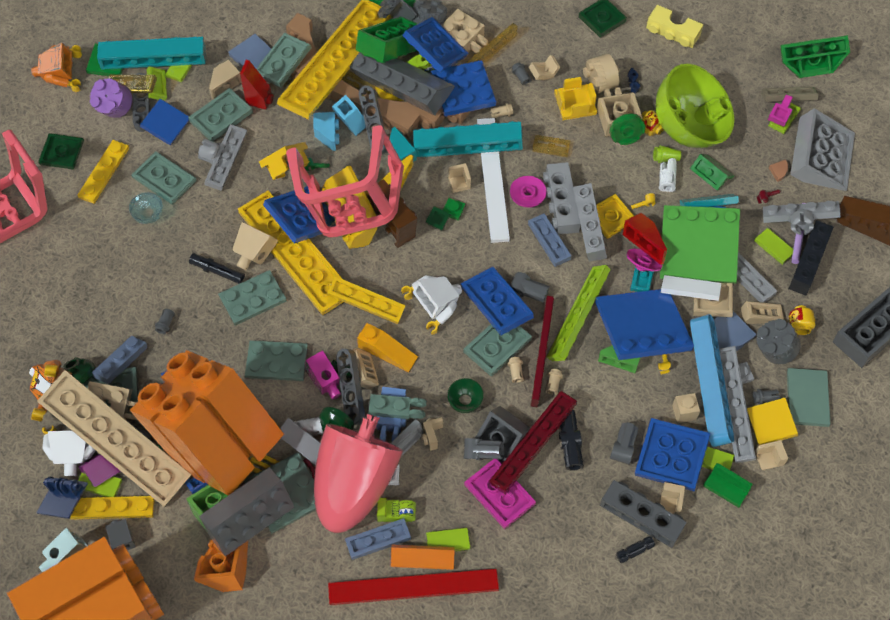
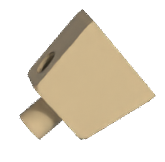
(252, 245)

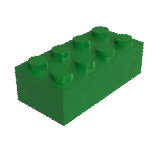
(385, 40)

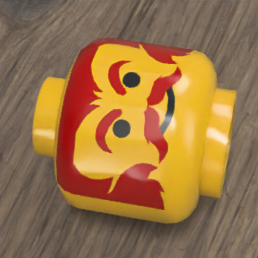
(652, 123)
(802, 320)

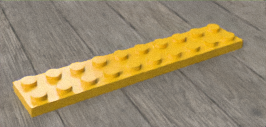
(329, 63)

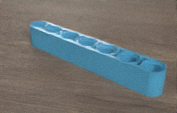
(712, 380)

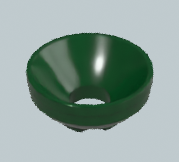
(80, 368)
(465, 387)
(336, 417)

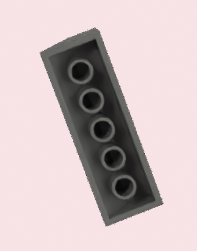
(404, 82)

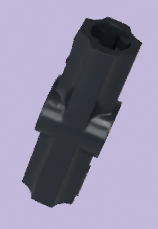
(571, 442)

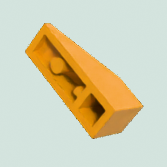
(385, 347)

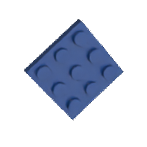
(435, 44)
(471, 88)
(295, 217)
(672, 454)

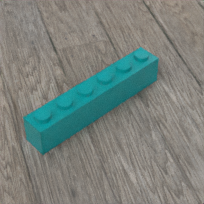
(151, 52)
(468, 139)

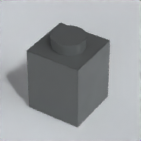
(120, 533)

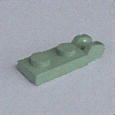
(396, 407)

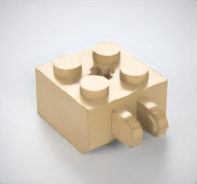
(466, 31)
(614, 106)
(117, 396)

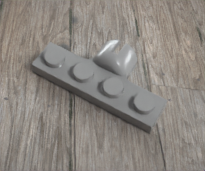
(221, 156)
(801, 215)

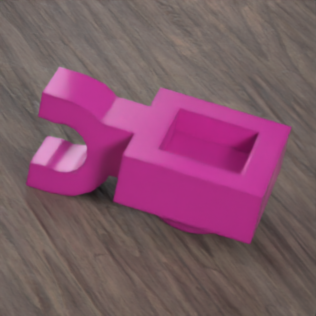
(781, 112)

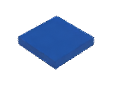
(164, 122)

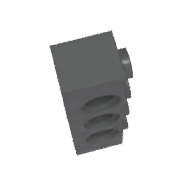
(630, 513)

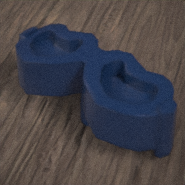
(633, 76)

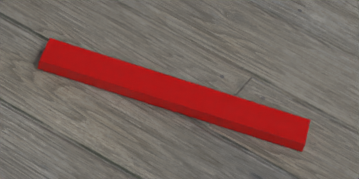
(413, 587)

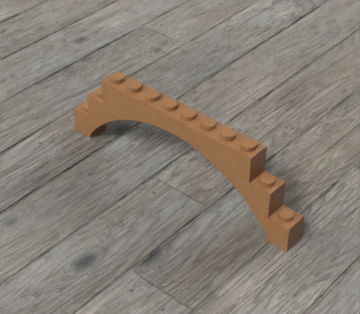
(394, 113)

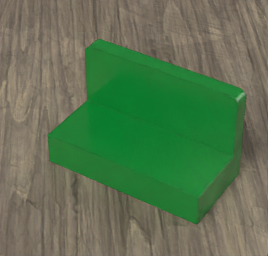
(711, 171)
(728, 485)

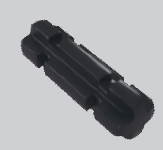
(635, 549)

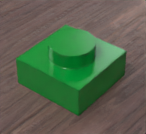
(454, 208)

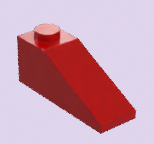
(255, 88)
(645, 235)

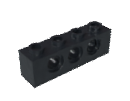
(811, 258)

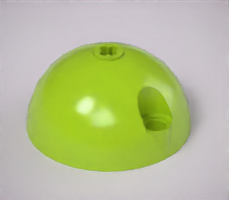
(683, 107)

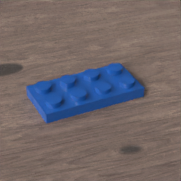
(497, 300)

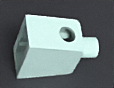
(62, 547)

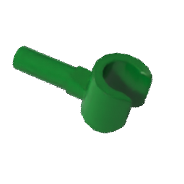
(312, 165)

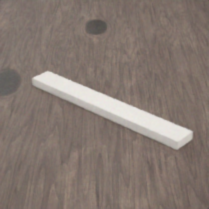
(494, 193)

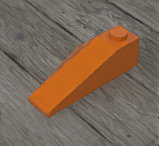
(222, 571)

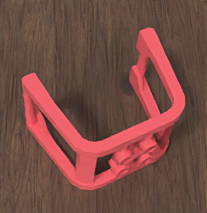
(314, 200)
(37, 202)

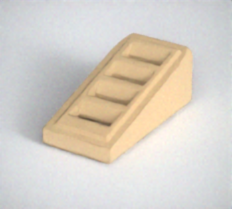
(750, 314)
(367, 371)

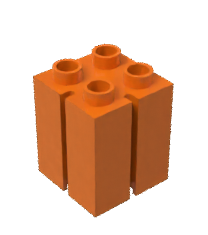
(207, 420)
(88, 586)

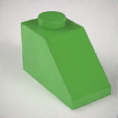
(609, 357)

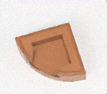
(779, 170)

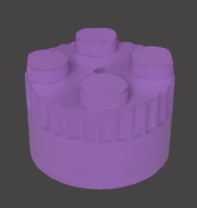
(111, 98)

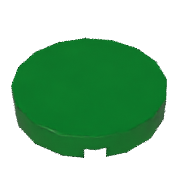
(627, 129)

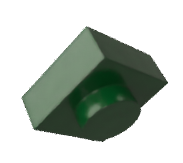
(437, 218)

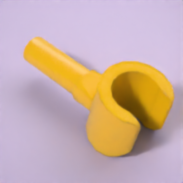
(649, 198)
(665, 365)

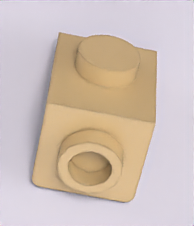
(545, 70)
(429, 437)

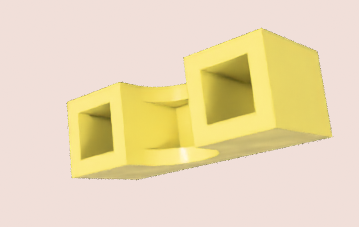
(685, 33)

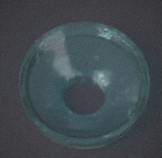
(146, 201)

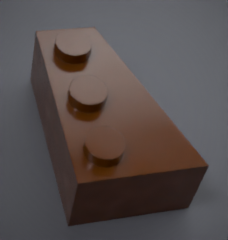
(405, 221)

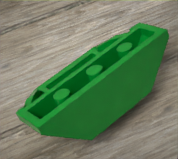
(815, 56)

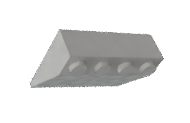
(822, 151)

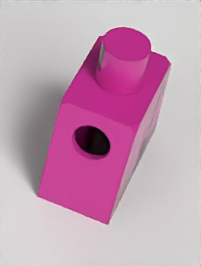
(315, 366)

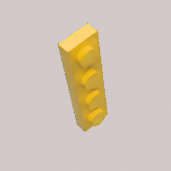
(103, 171)
(366, 300)
(114, 507)

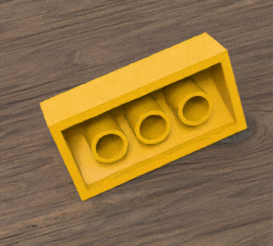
(345, 177)

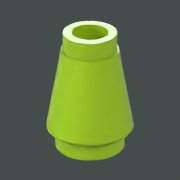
(663, 154)

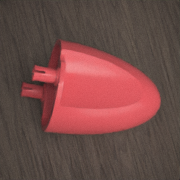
(351, 474)

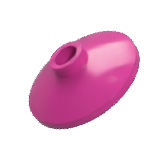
(530, 185)
(642, 260)

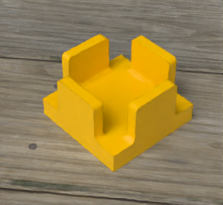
(576, 99)
(277, 161)

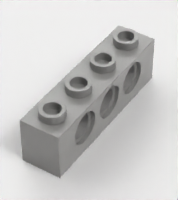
(561, 174)
(590, 222)

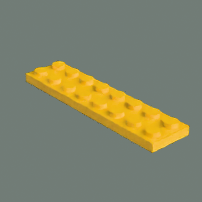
(300, 260)

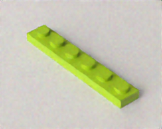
(578, 313)

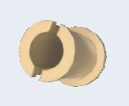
(501, 111)
(516, 369)
(554, 380)

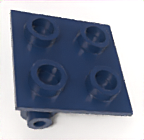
(61, 497)

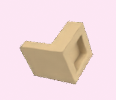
(459, 178)
(771, 455)
(672, 497)

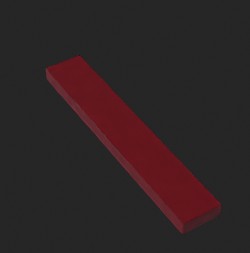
(542, 351)
(532, 442)

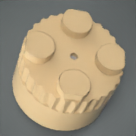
(602, 73)

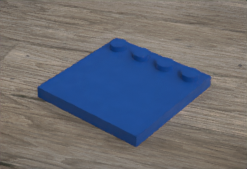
(643, 324)

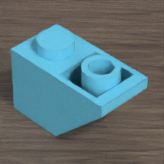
(349, 115)
(325, 128)

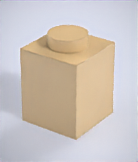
(686, 408)

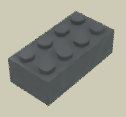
(867, 332)
(247, 511)

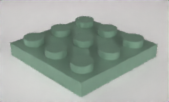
(299, 488)

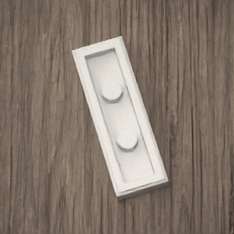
(691, 288)

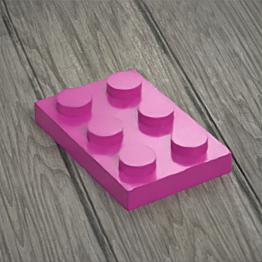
(502, 507)

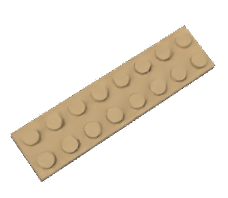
(114, 438)

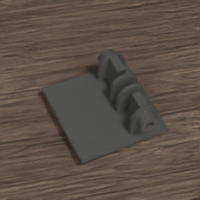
(395, 9)

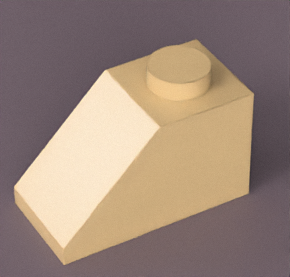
(224, 77)

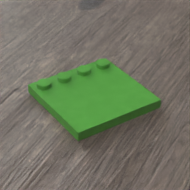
(701, 243)

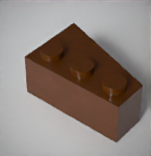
(866, 217)

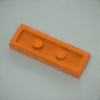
(422, 557)

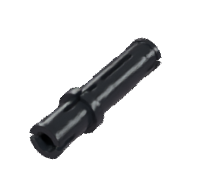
(209, 265)

